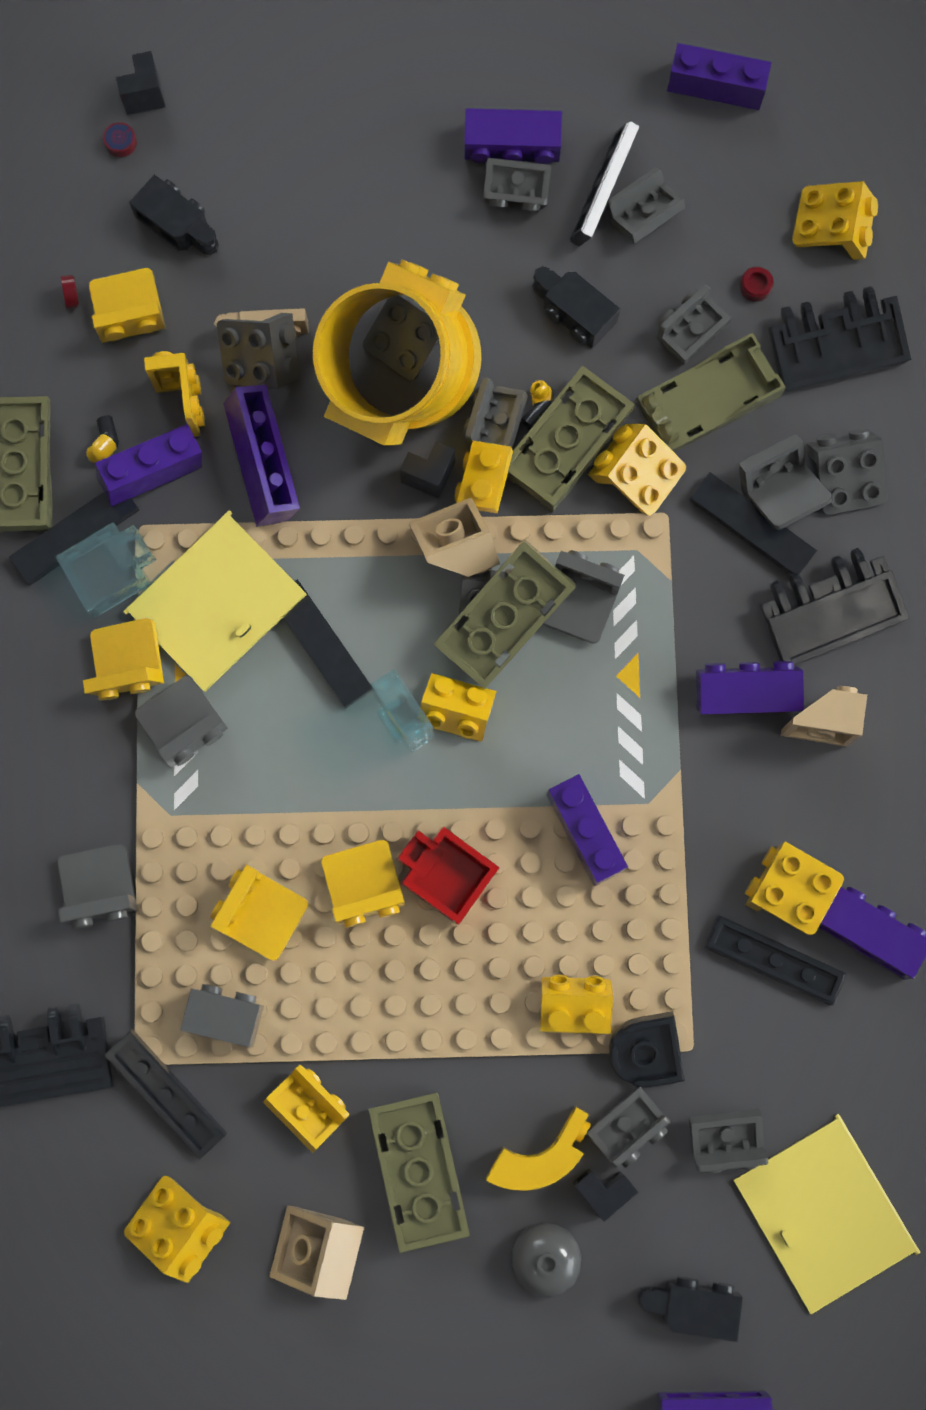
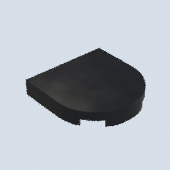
(647, 1051)

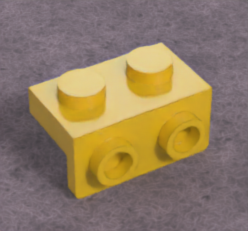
(484, 475)
(457, 706)
(576, 1004)
(307, 1107)

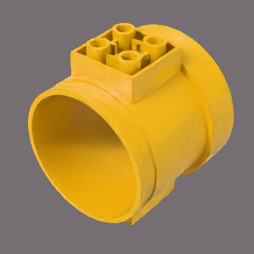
(458, 353)

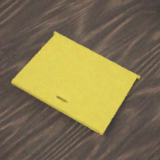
(214, 598)
(828, 1213)

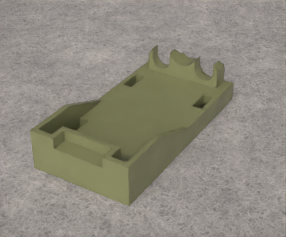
(711, 394)
(567, 438)
(25, 464)
(505, 614)
(419, 1172)

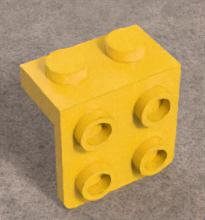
(836, 217)
(126, 305)
(174, 373)
(639, 467)
(125, 659)
(362, 883)
(794, 888)
(259, 912)
(175, 1230)

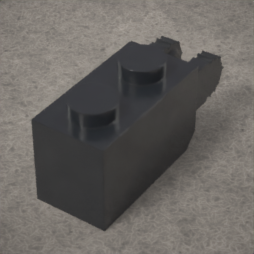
(173, 216)
(575, 305)
(695, 1308)

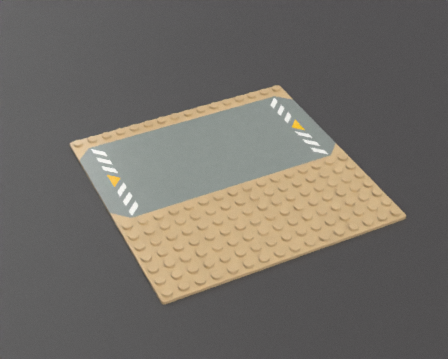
(317, 779)

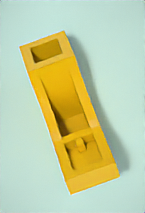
(544, 1168)

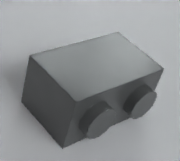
(222, 1016)

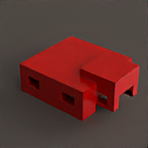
(446, 872)

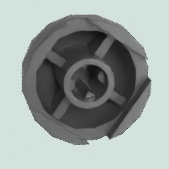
(546, 1260)

